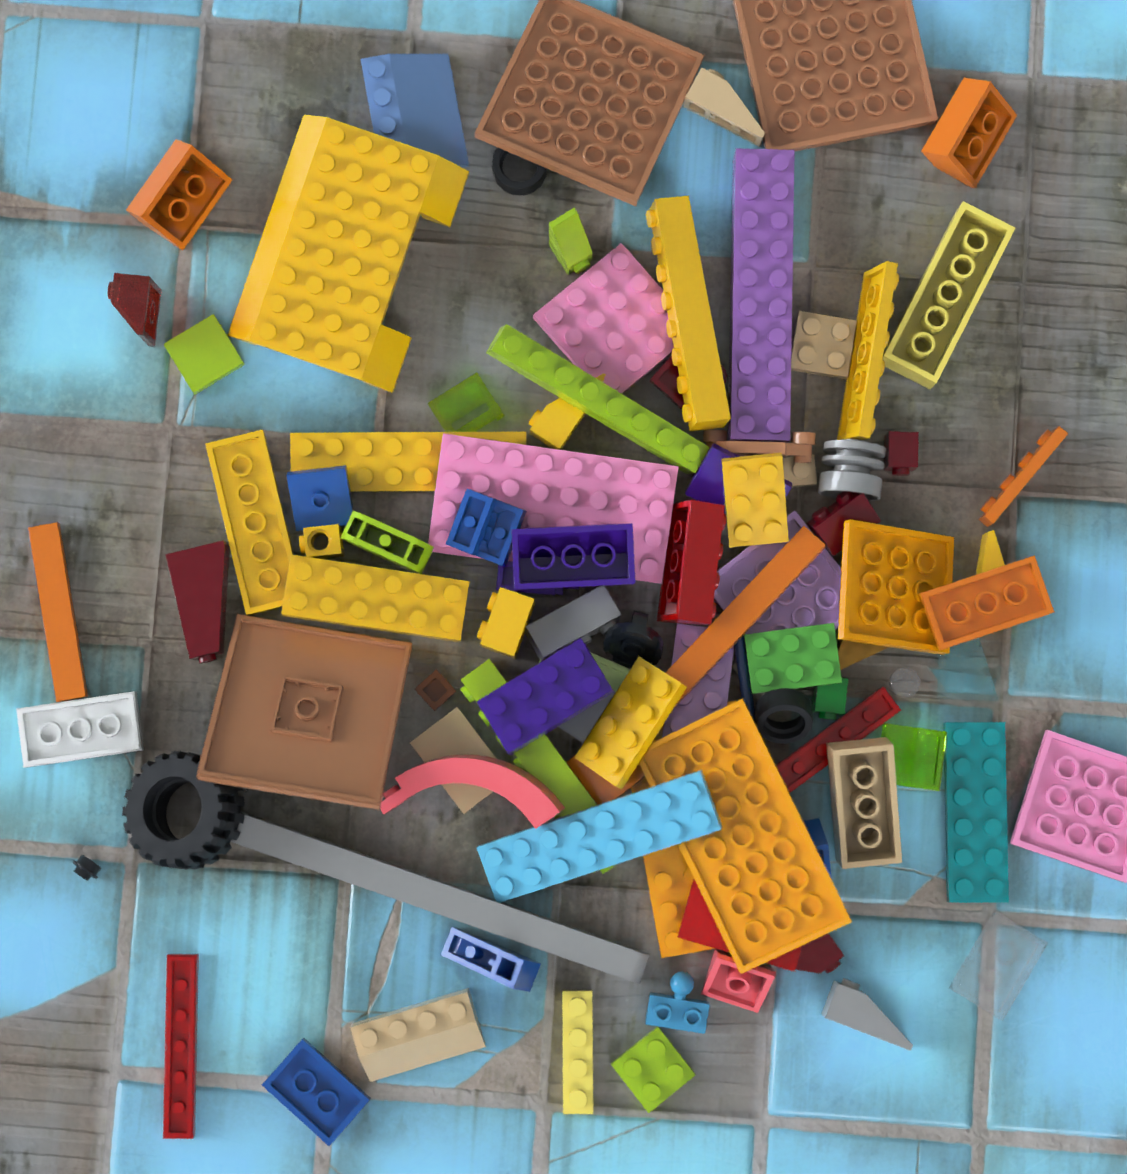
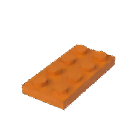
(986, 603)

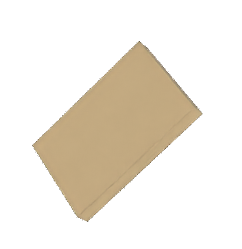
(454, 737)

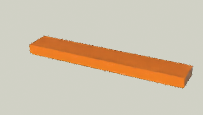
(58, 612)

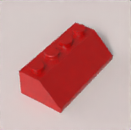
(692, 563)

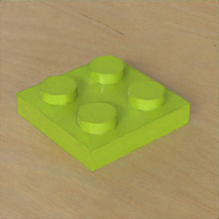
(653, 1069)

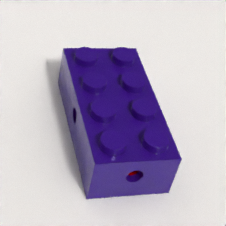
(545, 696)

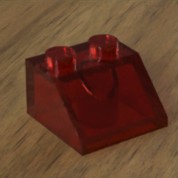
(138, 302)

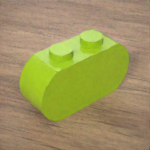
(387, 542)

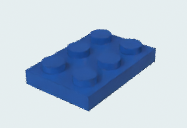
(316, 1091)

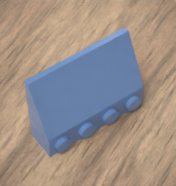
(416, 103)

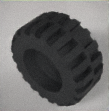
(148, 808)

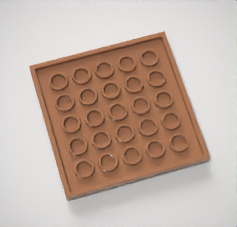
(834, 69)
(590, 97)

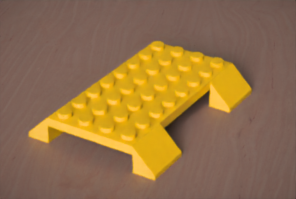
(340, 247)

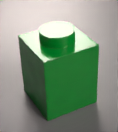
(830, 700)

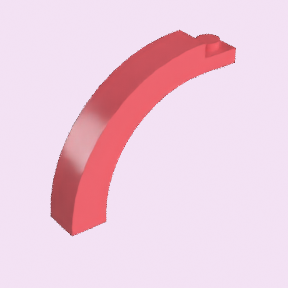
(510, 781)

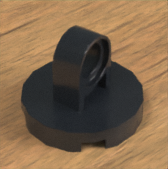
(633, 640)

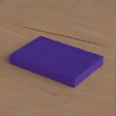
(708, 480)

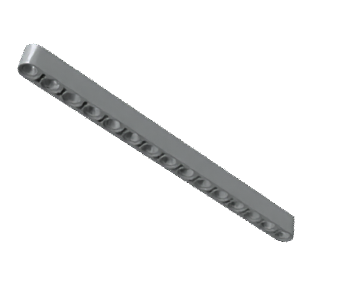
(442, 898)

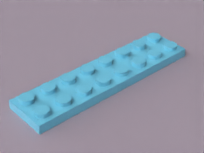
(600, 836)

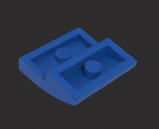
(485, 527)

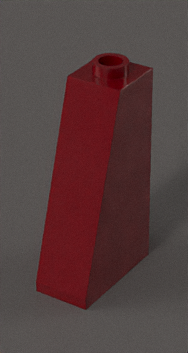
(200, 592)

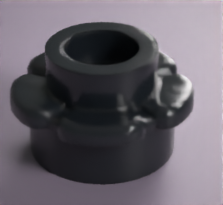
(86, 868)

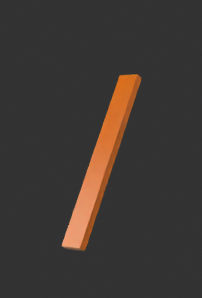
(746, 609)

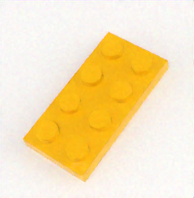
(630, 722)

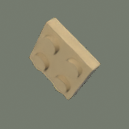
(822, 345)

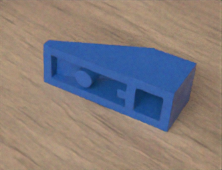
(491, 960)

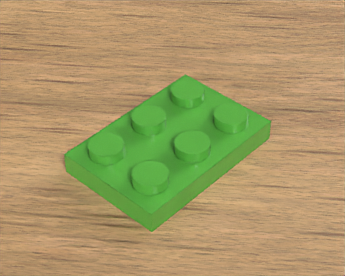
(793, 658)

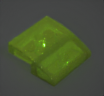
(917, 755)

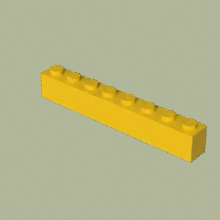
(688, 313)

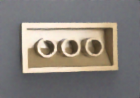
(418, 1035)

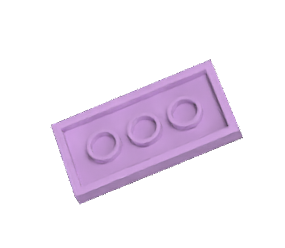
(708, 694)

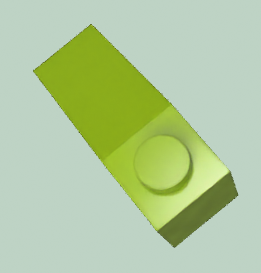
(570, 242)

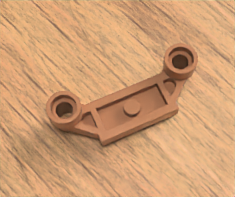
(799, 447)

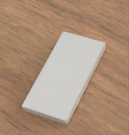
(80, 729)

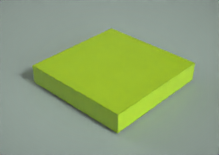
(204, 354)

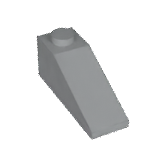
(856, 1010)

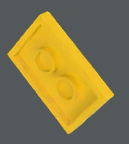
(755, 500)

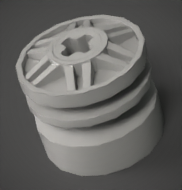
(852, 467)

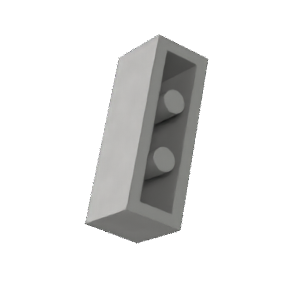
(578, 619)

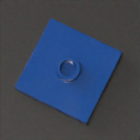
(320, 497)

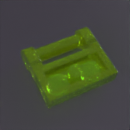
(461, 401)

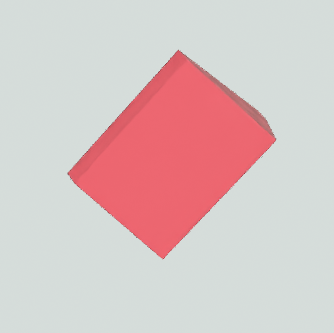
(728, 985)

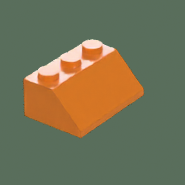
(969, 131)
(179, 194)

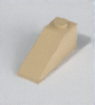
(719, 103)

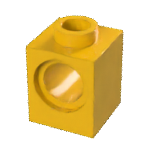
(335, 545)

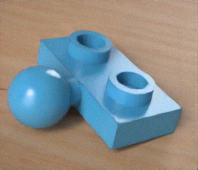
(677, 1010)

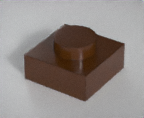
(435, 690)

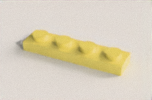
(577, 1051)

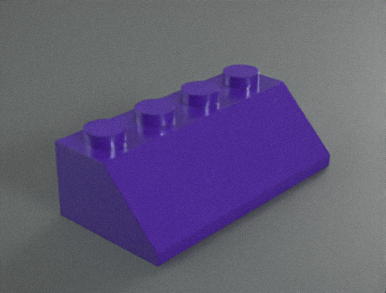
(573, 556)

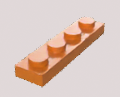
(1014, 484)

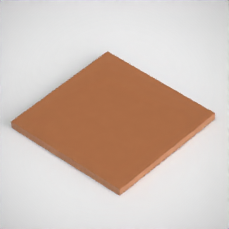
(306, 712)

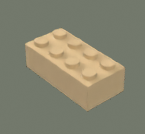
(864, 802)

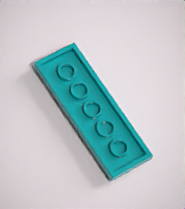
(976, 812)

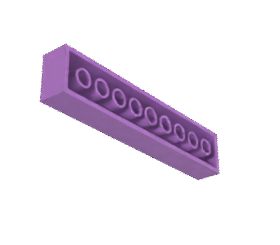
(761, 295)

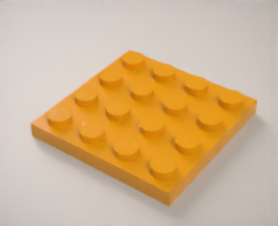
(882, 584)

